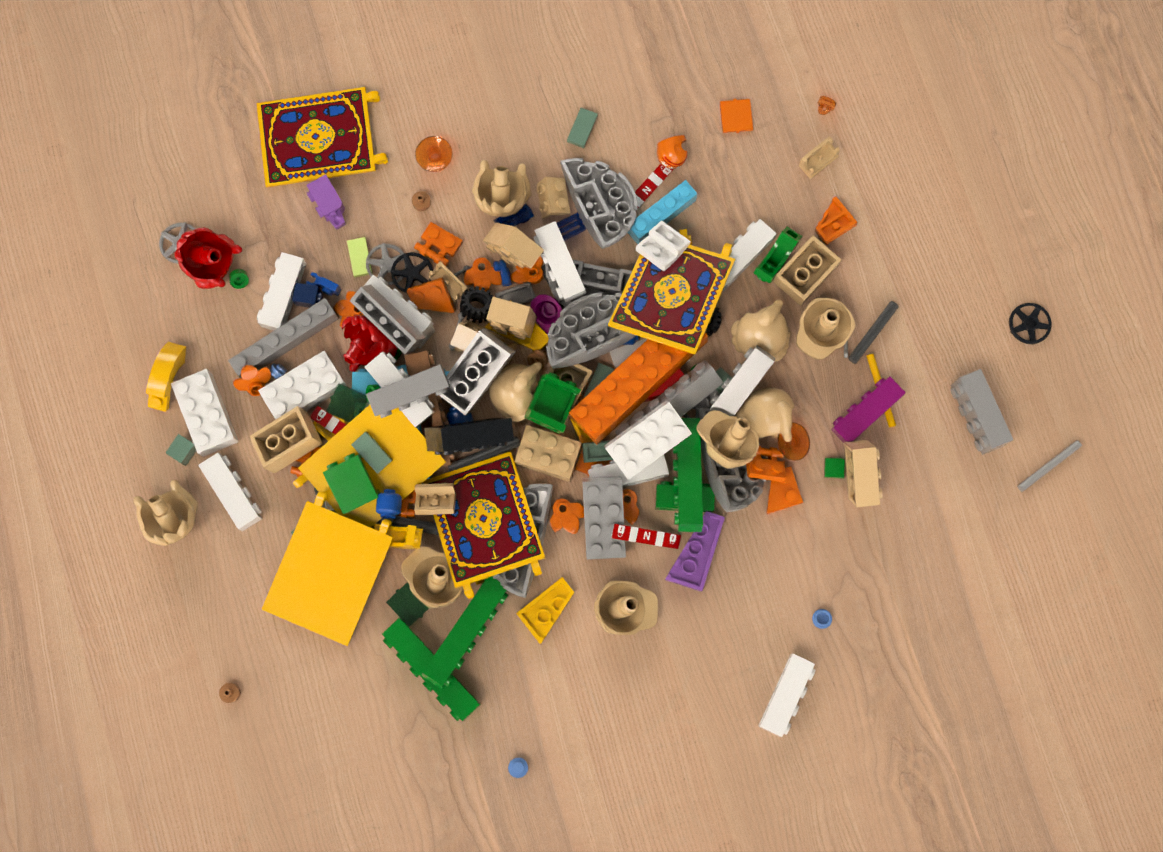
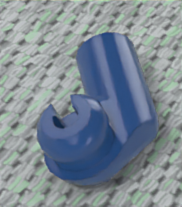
(504, 271)

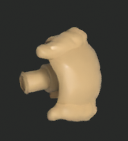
(501, 190)
(765, 329)
(514, 390)
(769, 413)
(167, 516)

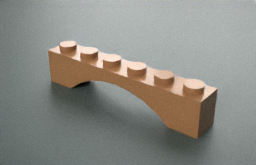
(420, 362)

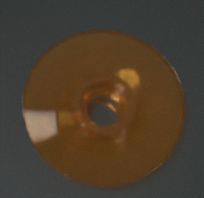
(430, 146)
(799, 444)

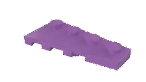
(695, 559)

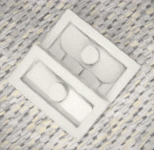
(663, 245)

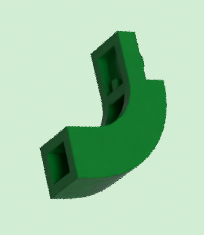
(777, 255)

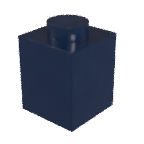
(306, 295)

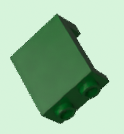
(552, 402)
(350, 483)

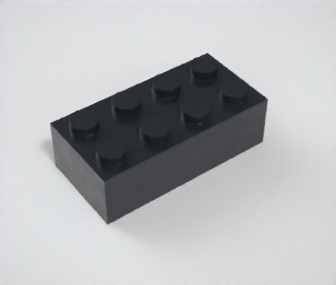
(469, 435)

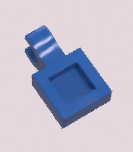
(327, 286)

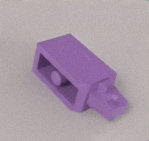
(328, 201)

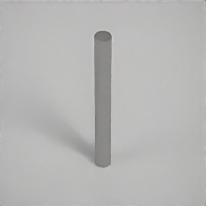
(1049, 466)

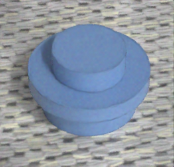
(277, 370)
(822, 618)
(518, 767)

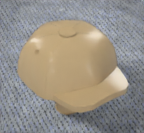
(824, 327)
(728, 439)
(430, 578)
(625, 608)

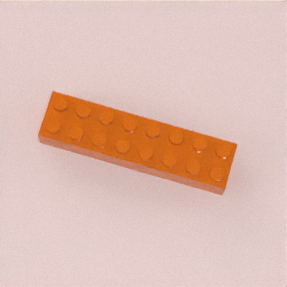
(628, 387)

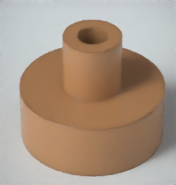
(421, 201)
(537, 356)
(234, 693)

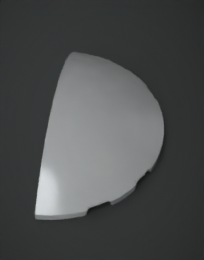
(601, 198)
(595, 280)
(584, 331)
(730, 485)
(539, 500)

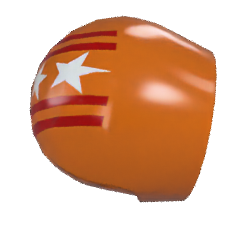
(671, 153)

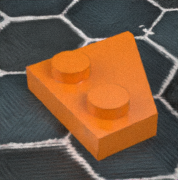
(835, 222)
(432, 296)
(783, 494)

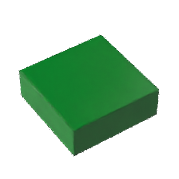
(834, 468)

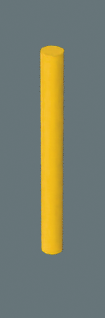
(876, 376)

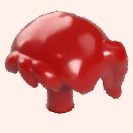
(206, 256)
(365, 343)

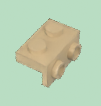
(553, 197)
(435, 499)

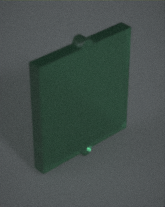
(346, 403)
(407, 605)

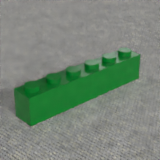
(688, 480)
(464, 633)
(418, 655)

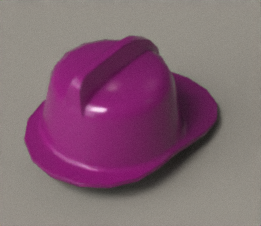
(547, 311)

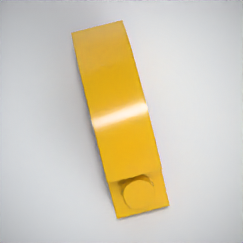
(162, 375)
(404, 537)

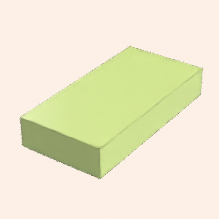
(358, 254)

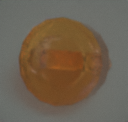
(826, 102)

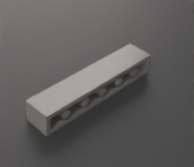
(285, 337)
(684, 393)

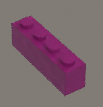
(868, 411)

